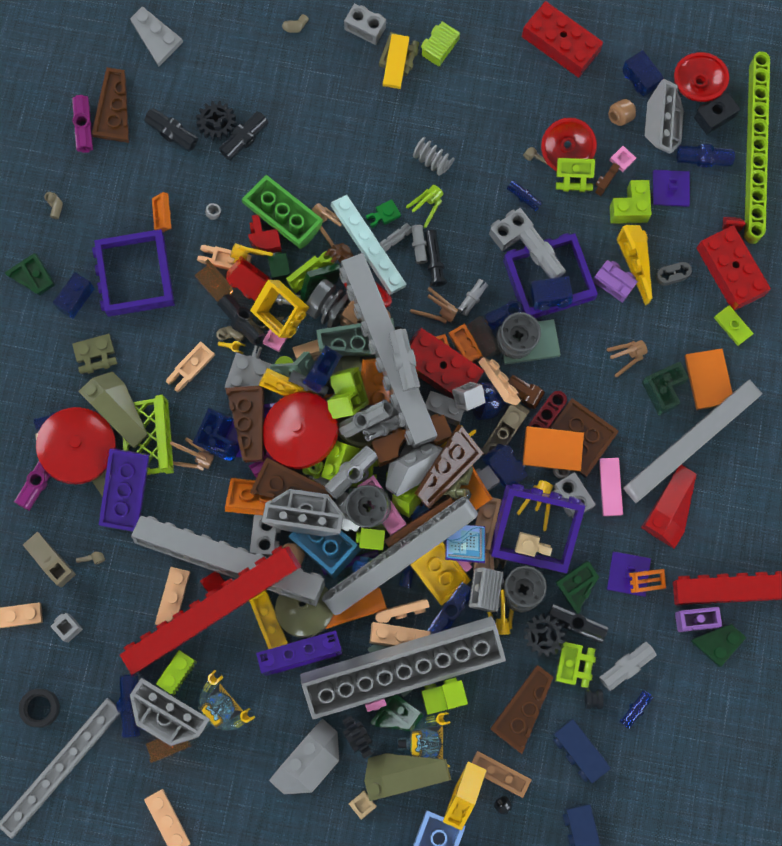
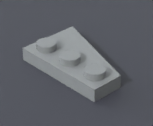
(157, 36)

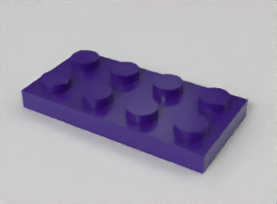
(123, 489)

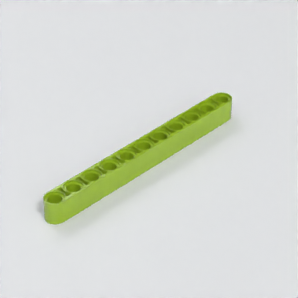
(757, 155)

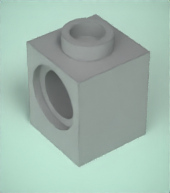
(469, 396)

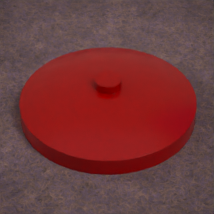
(300, 430)
(75, 445)

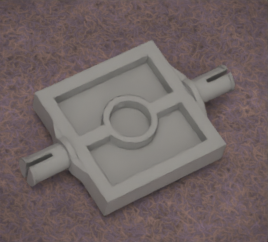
(246, 370)

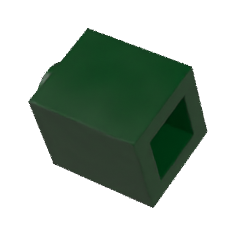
(279, 266)

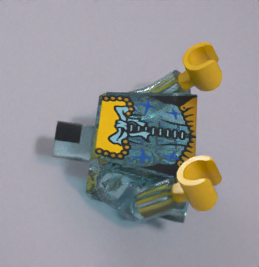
(221, 707)
(426, 738)

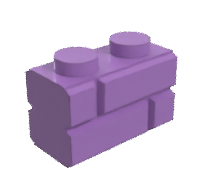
(615, 280)
(698, 619)

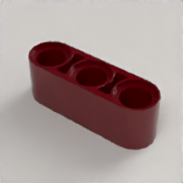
(551, 408)

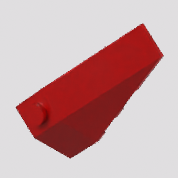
(671, 510)

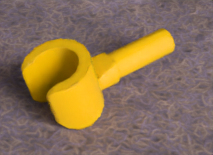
(233, 346)

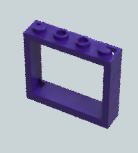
(578, 298)
(138, 305)
(536, 494)
(299, 653)

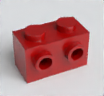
(246, 278)

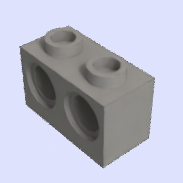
(362, 27)
(512, 230)
(578, 491)
(260, 535)

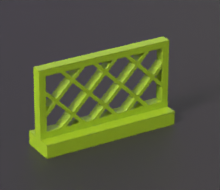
(162, 433)

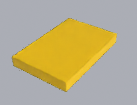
(438, 574)

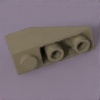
(506, 427)
(49, 560)

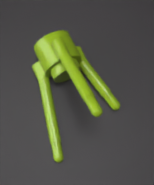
(430, 195)

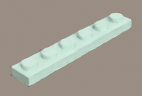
(368, 244)

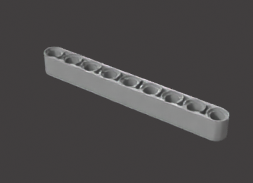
(692, 441)
(400, 555)

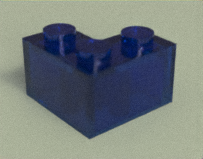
(213, 436)

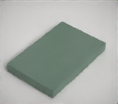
(546, 348)

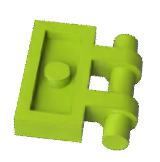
(575, 168)
(569, 665)

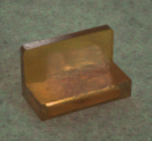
(214, 281)
(159, 750)

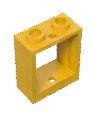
(265, 301)
(464, 796)

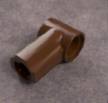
(529, 394)

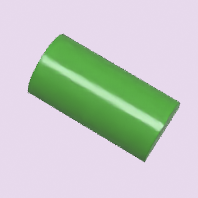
(283, 212)

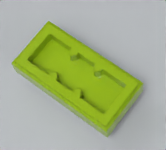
(733, 325)

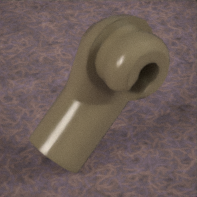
(295, 26)
(56, 204)
(228, 332)

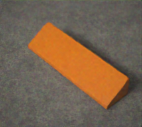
(366, 606)

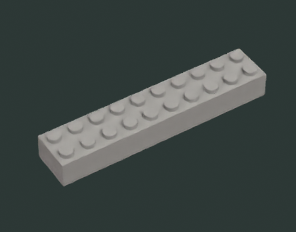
(377, 325)
(402, 667)

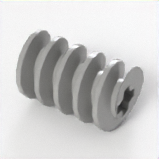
(431, 157)

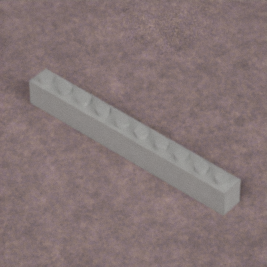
(220, 557)

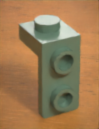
(301, 365)

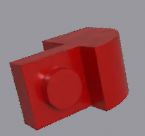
(263, 240)

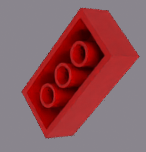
(562, 39)
(733, 268)
(456, 368)

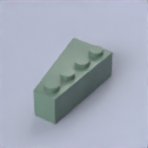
(345, 340)

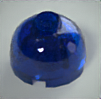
(493, 405)

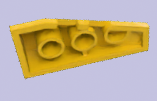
(635, 251)

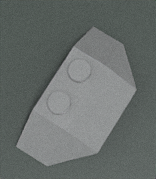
(664, 117)
(411, 468)
(304, 513)
(165, 715)
(309, 761)

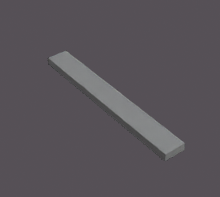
(59, 768)

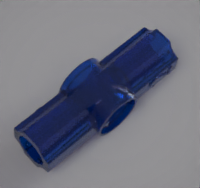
(705, 155)
(459, 599)
(124, 706)

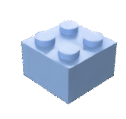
(436, 832)

